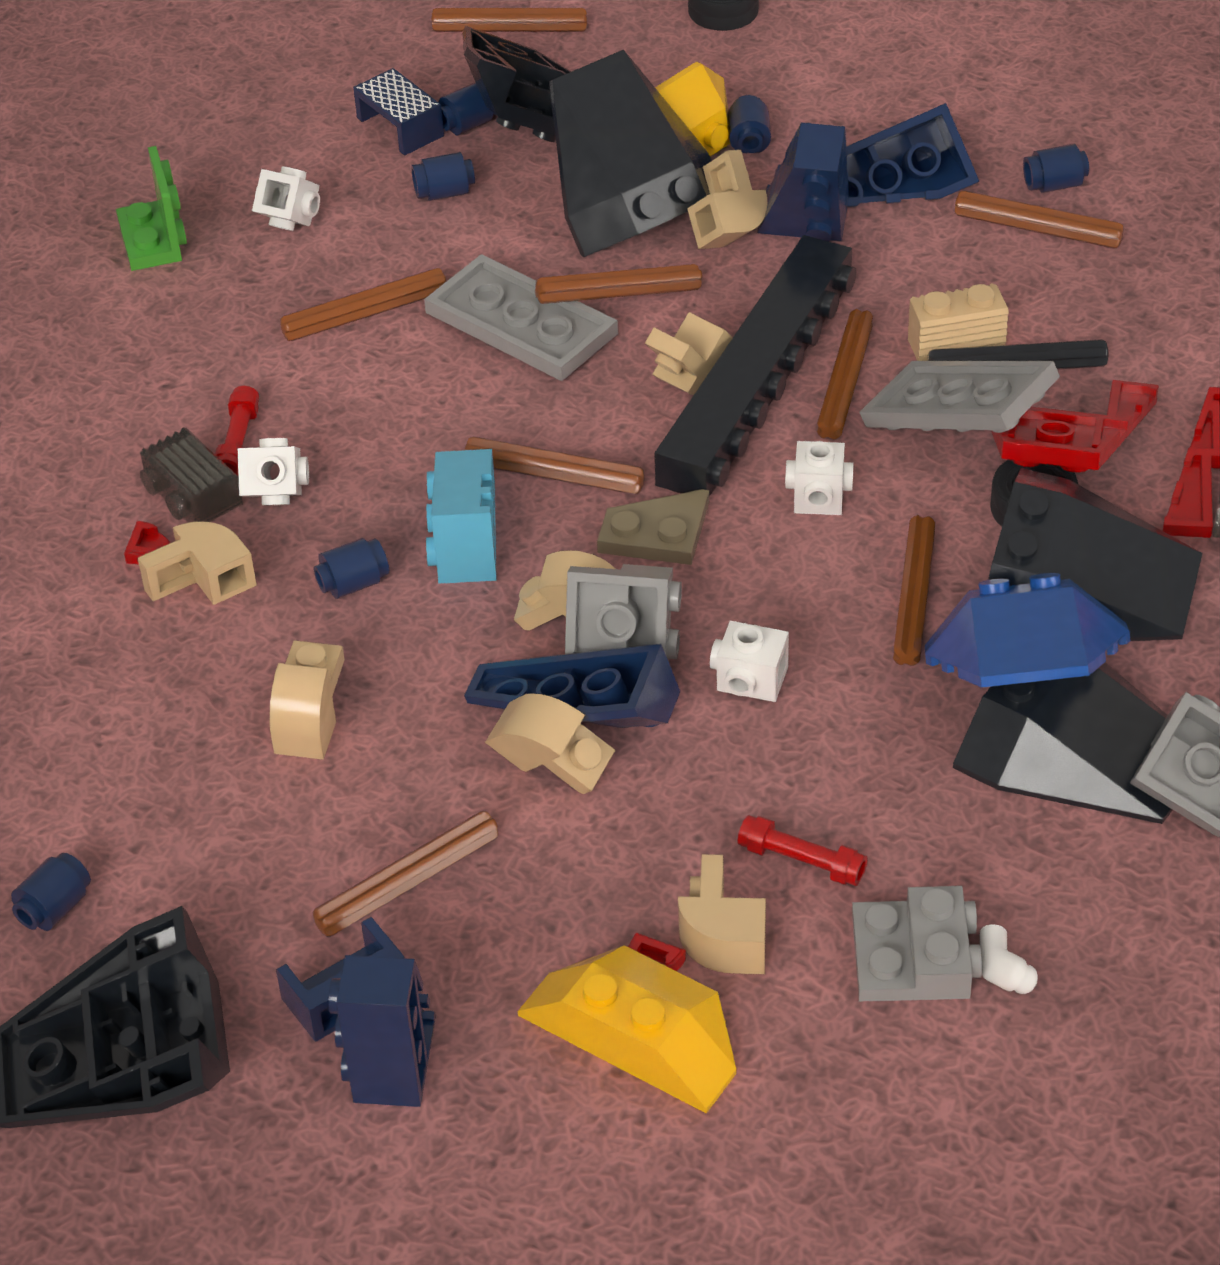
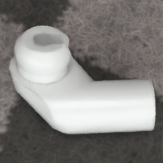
(1002, 966)

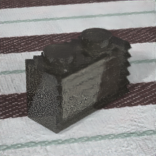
(189, 478)

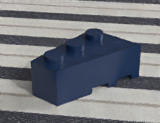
(810, 186)
(382, 1029)

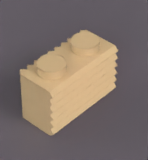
(957, 319)

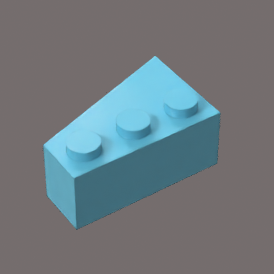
(462, 516)

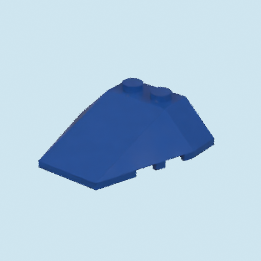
(1026, 633)

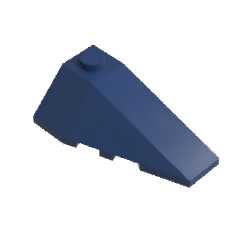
(910, 161)
(607, 686)

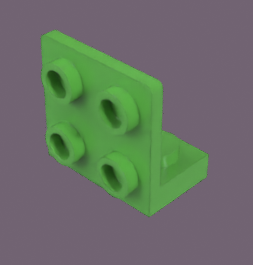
(151, 228)

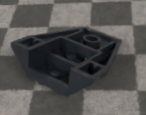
(513, 81)
(621, 154)
(1102, 549)
(1066, 742)
(118, 1032)

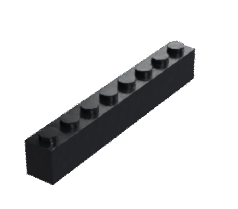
(754, 367)

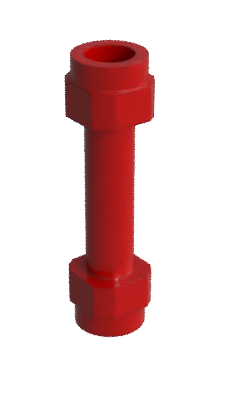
(242, 407)
(844, 865)

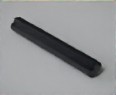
(1064, 354)

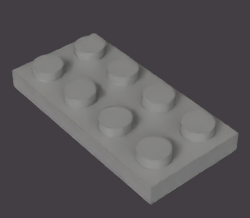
(504, 312)
(960, 395)

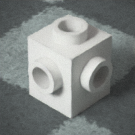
(286, 198)
(255, 467)
(822, 469)
(751, 660)

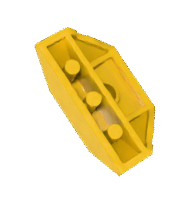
(701, 103)
(640, 1021)

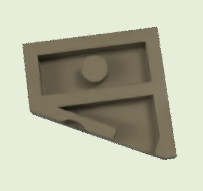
(656, 528)

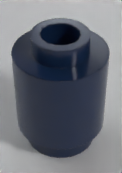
(464, 110)
(749, 124)
(1055, 168)
(442, 176)
(351, 567)
(50, 892)

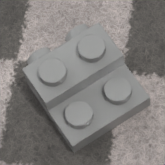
(621, 608)
(1185, 762)
(916, 946)

